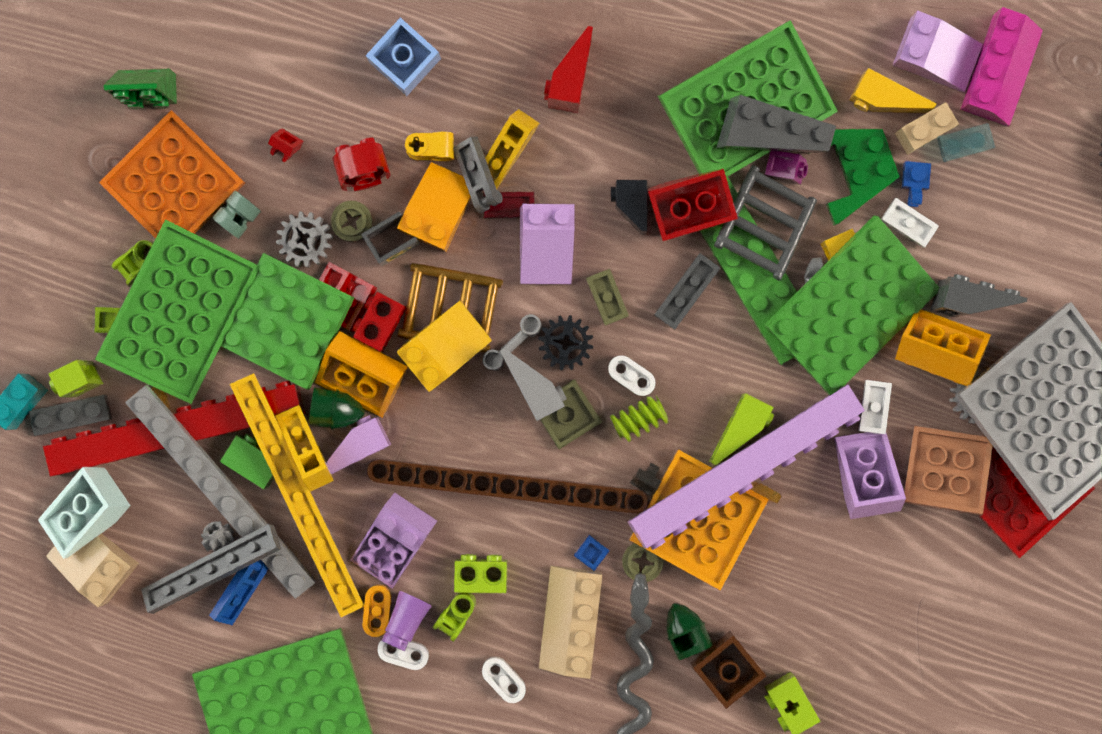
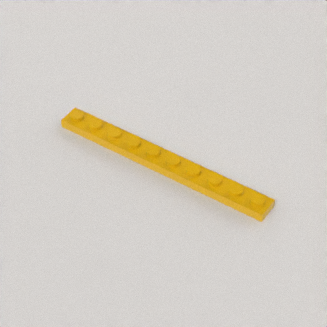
(296, 494)

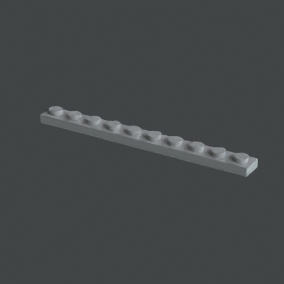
(215, 485)

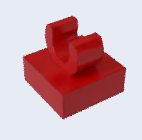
(284, 142)

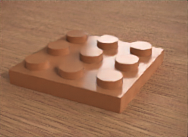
(948, 470)

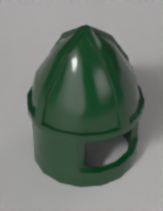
(334, 409)
(686, 632)

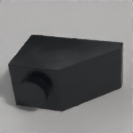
(631, 202)

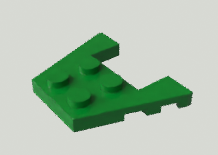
(866, 168)

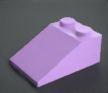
(937, 51)
(546, 243)
(869, 475)

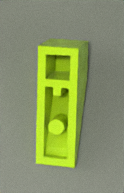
(745, 423)

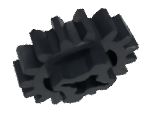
(563, 356)

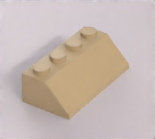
(570, 621)

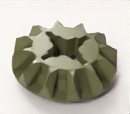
(339, 219)
(632, 568)

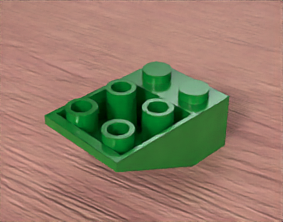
(143, 87)

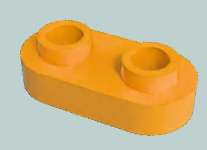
(375, 609)

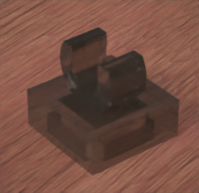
(646, 479)

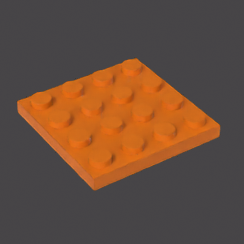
(172, 178)

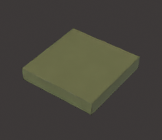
(573, 419)

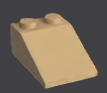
(95, 569)

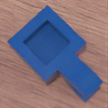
(916, 178)

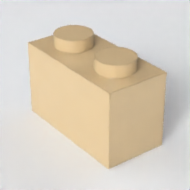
(926, 128)

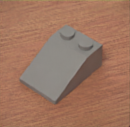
(537, 390)

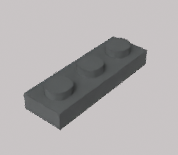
(687, 291)
(70, 415)

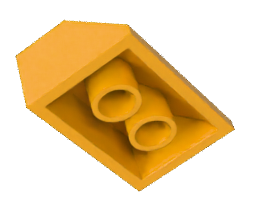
(942, 347)
(361, 373)

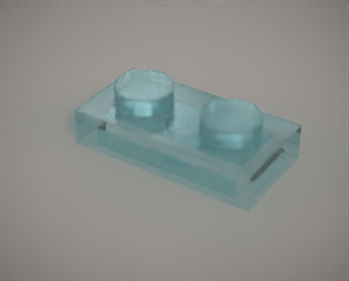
(966, 142)

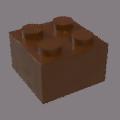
(728, 669)

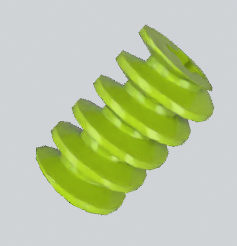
(639, 418)

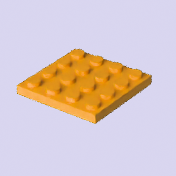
(715, 542)

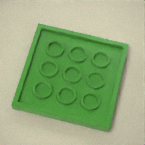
(287, 321)

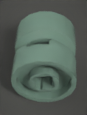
(246, 213)

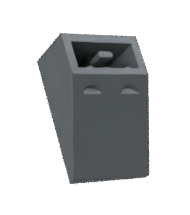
(960, 297)

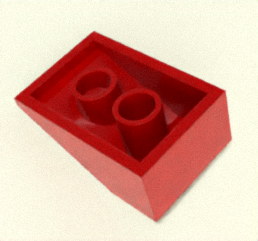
(568, 78)
(692, 203)

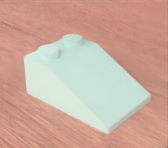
(83, 510)

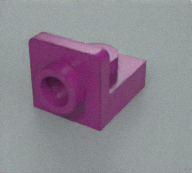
(786, 166)

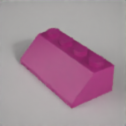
(1002, 66)

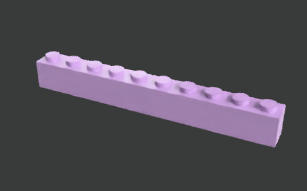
(745, 467)

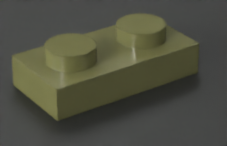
(607, 297)

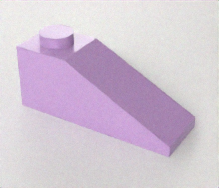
(359, 443)

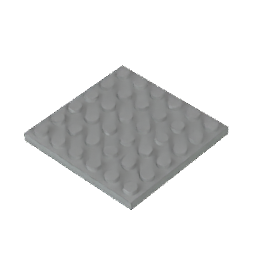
(1046, 410)

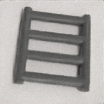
(798, 226)

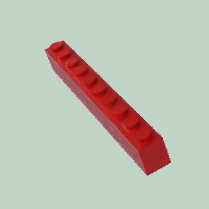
(135, 438)

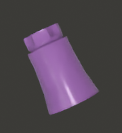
(405, 620)

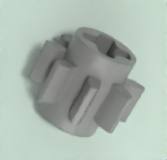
(217, 536)

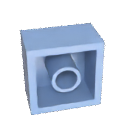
(403, 56)

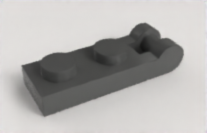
(477, 174)

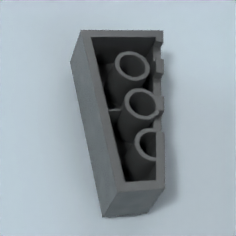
(772, 128)

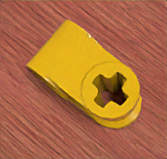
(434, 146)

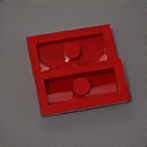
(352, 286)

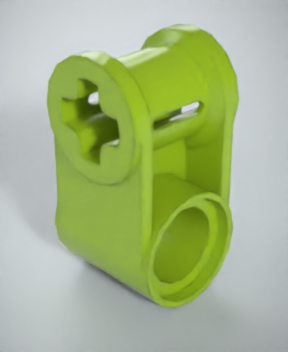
(131, 261)
(453, 618)

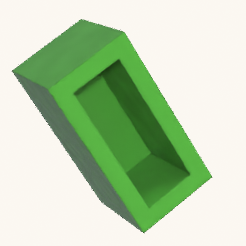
(248, 460)

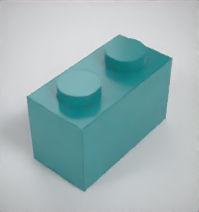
(19, 399)

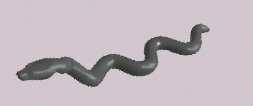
(639, 600)

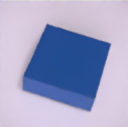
(591, 552)

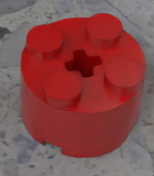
(361, 165)

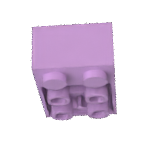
(393, 540)

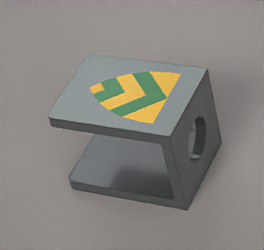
(381, 227)

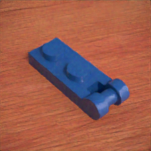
(238, 593)

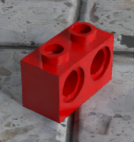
(386, 325)

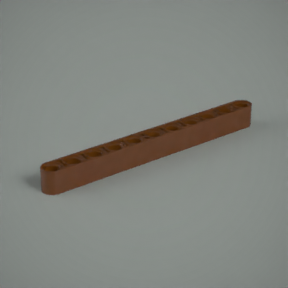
(494, 490)

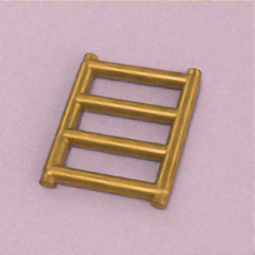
(443, 275)

